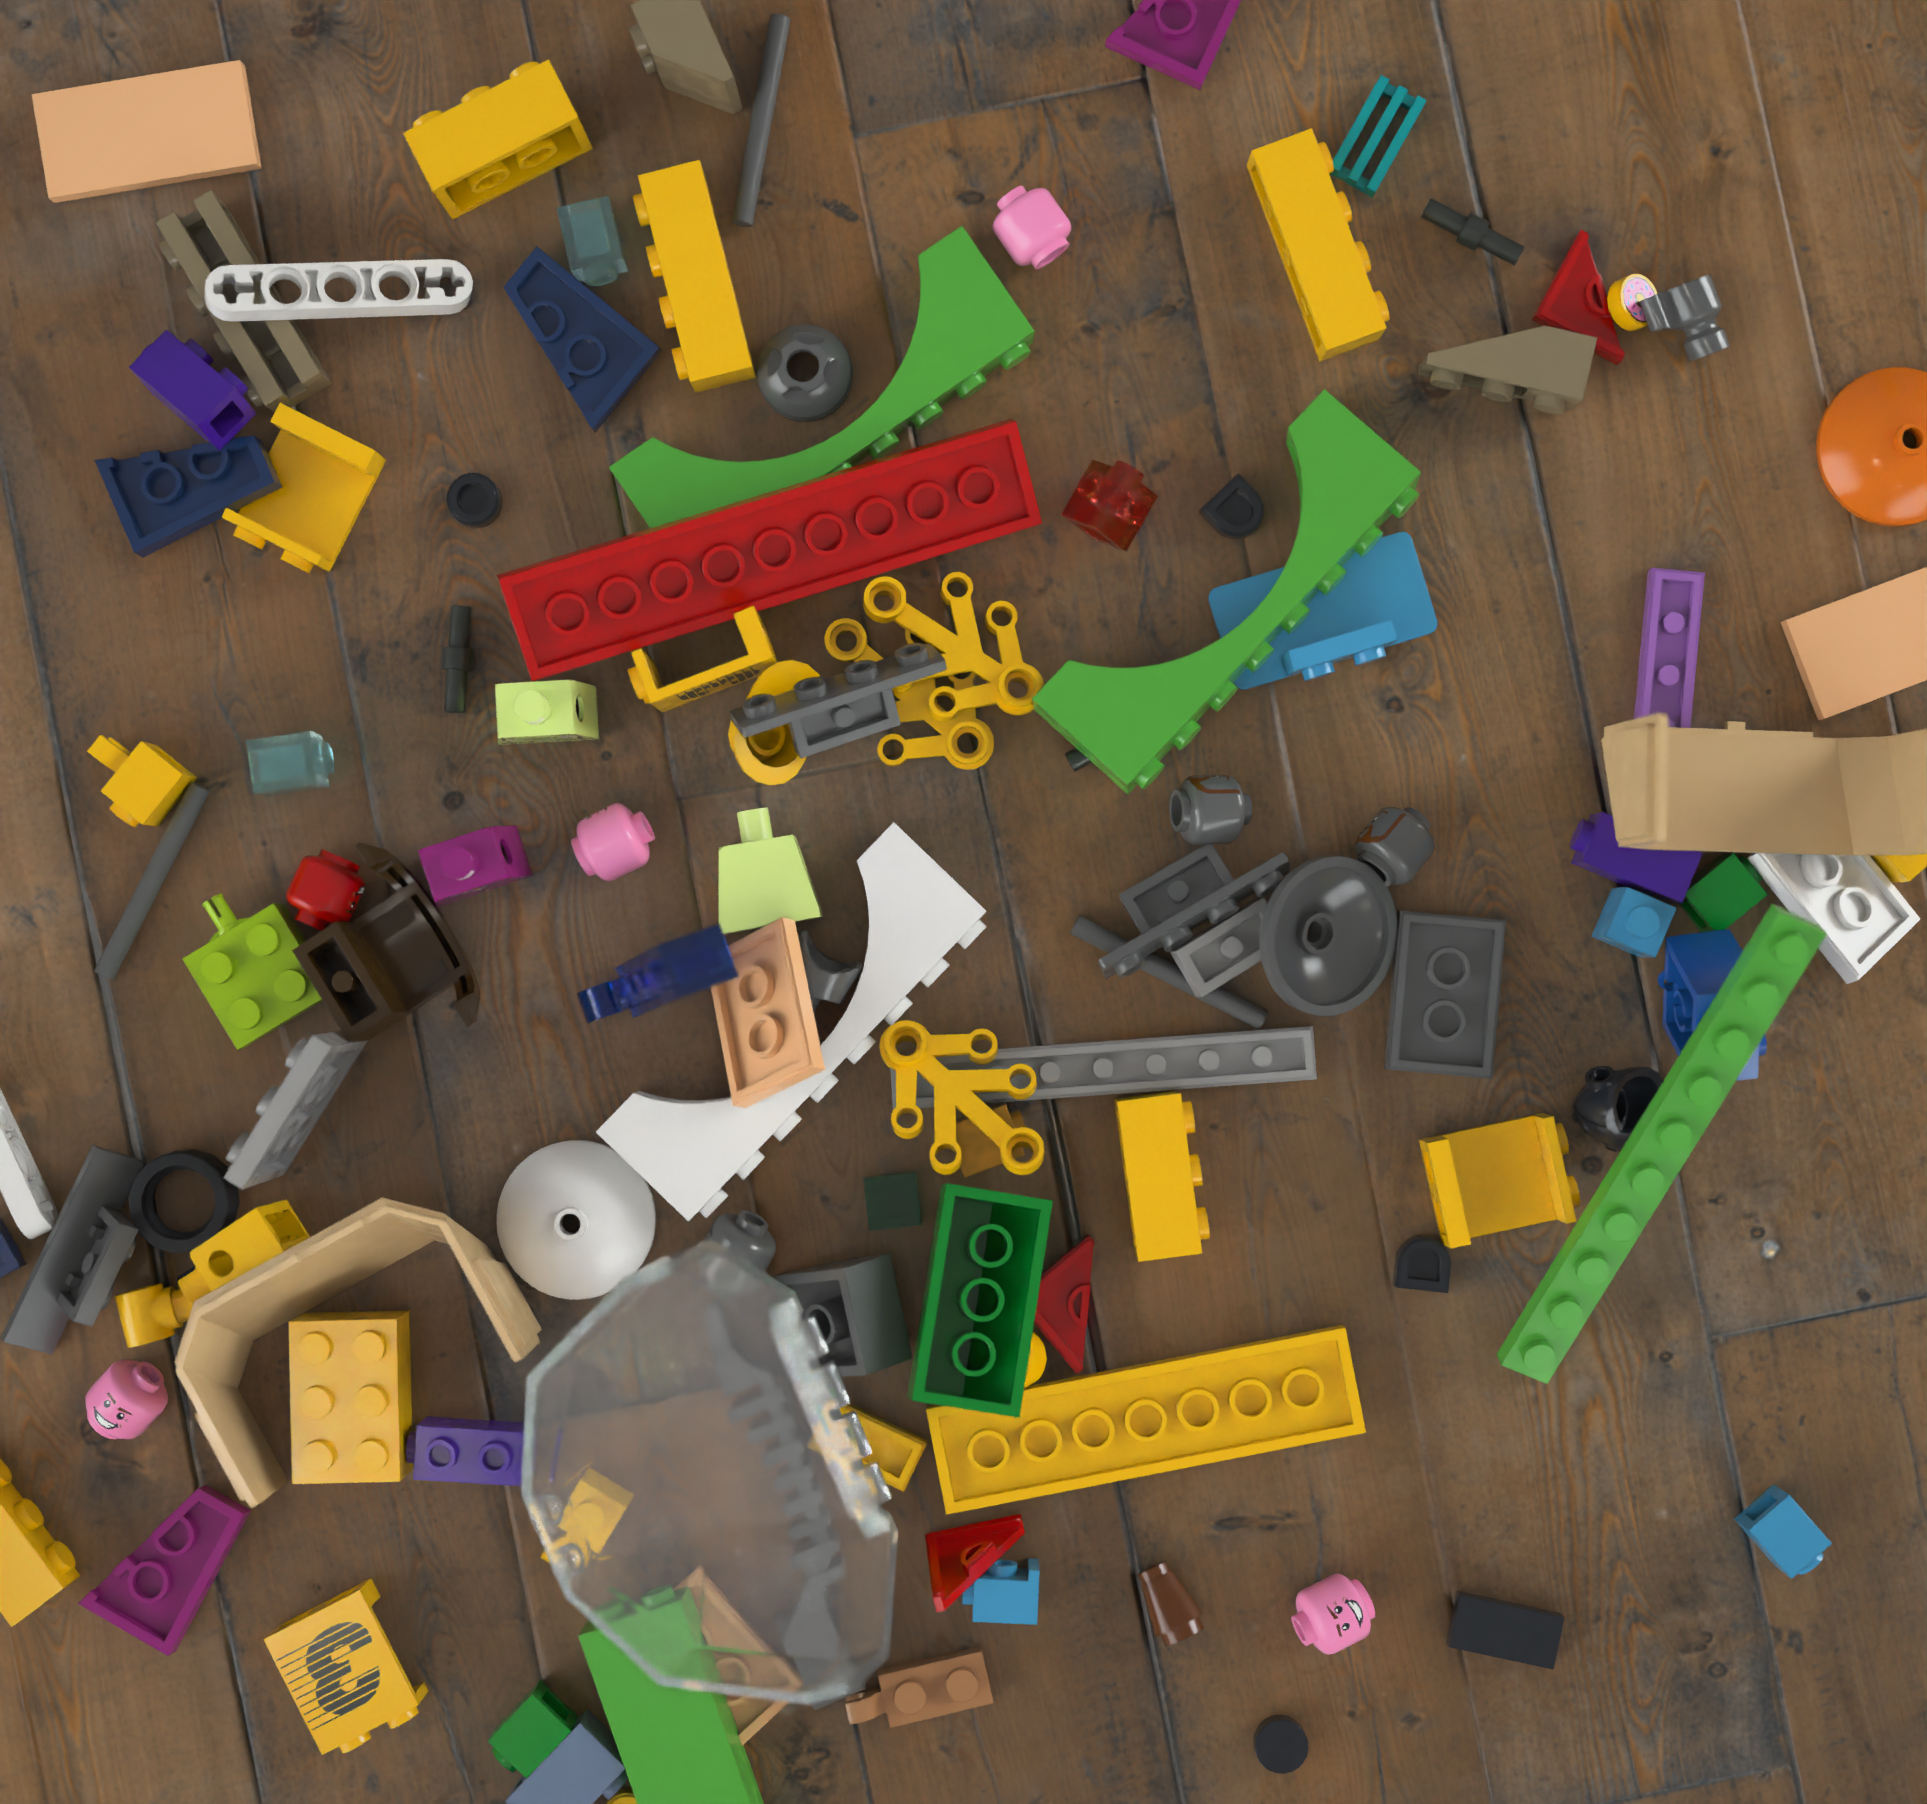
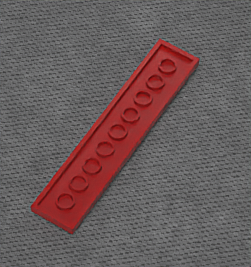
(770, 549)

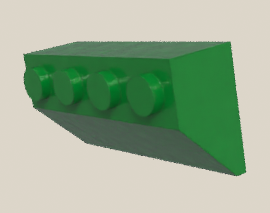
(980, 1300)

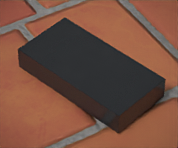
(1505, 1630)

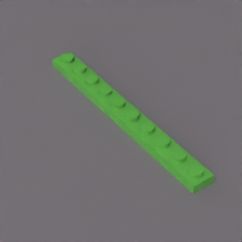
(1661, 1142)

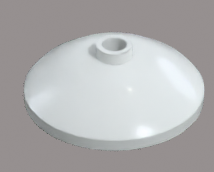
(613, 1214)

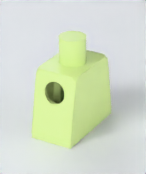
(763, 878)

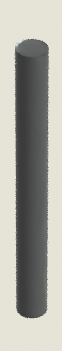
(761, 120)
(152, 881)
(1171, 974)

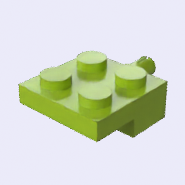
(252, 971)

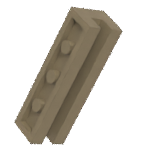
(271, 352)

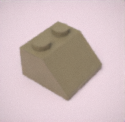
(684, 51)

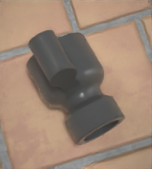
(1690, 309)

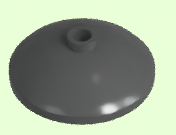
(1347, 941)

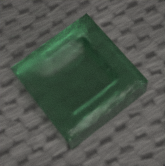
(892, 1200)

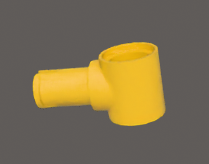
(152, 1313)

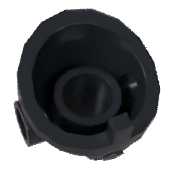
(1614, 1102)

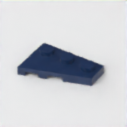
(581, 335)
(184, 490)

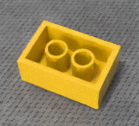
(497, 138)
(350, 1396)

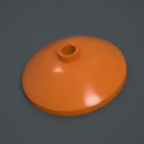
(1864, 450)

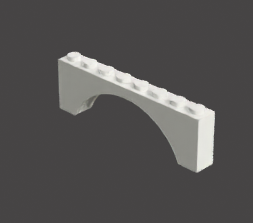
(699, 1144)

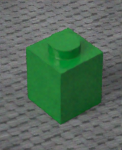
(1722, 893)
(532, 1730)

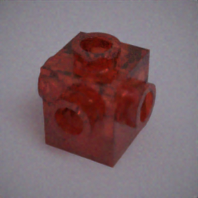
(1110, 503)

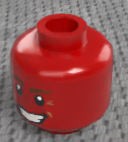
(325, 889)

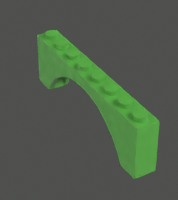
(960, 335)
(1137, 714)

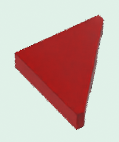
(1579, 301)
(1065, 1302)
(965, 1552)

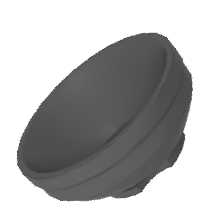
(808, 399)

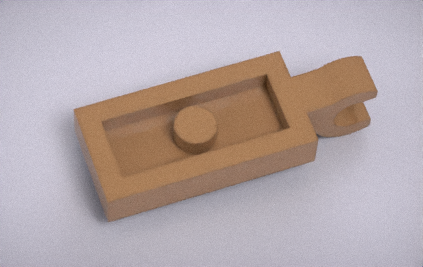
(925, 1689)

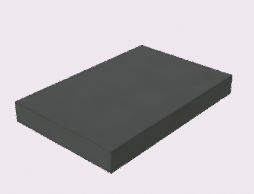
(1445, 994)

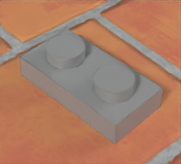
(1222, 949)

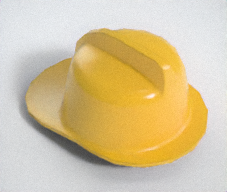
(771, 754)

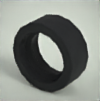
(143, 1205)

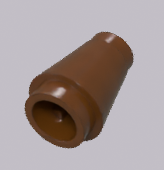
(1169, 1605)

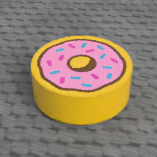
(1624, 301)

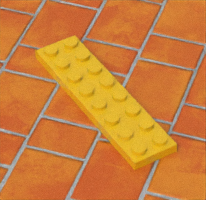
(1150, 1419)

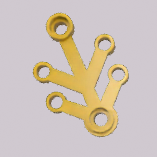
(963, 650)
(914, 708)
(955, 1090)

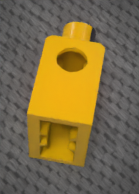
(241, 1247)

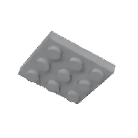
(292, 1109)

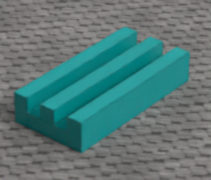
(1398, 98)

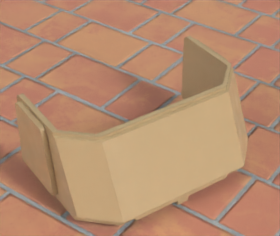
(1765, 790)
(297, 1280)

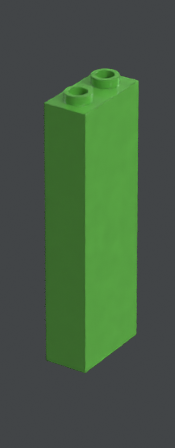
(670, 1739)

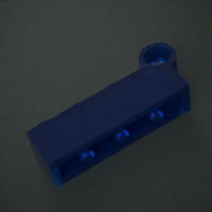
(663, 976)

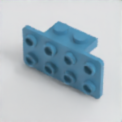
(1372, 608)

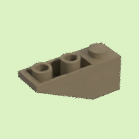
(1530, 364)

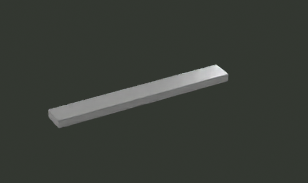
(1145, 1064)

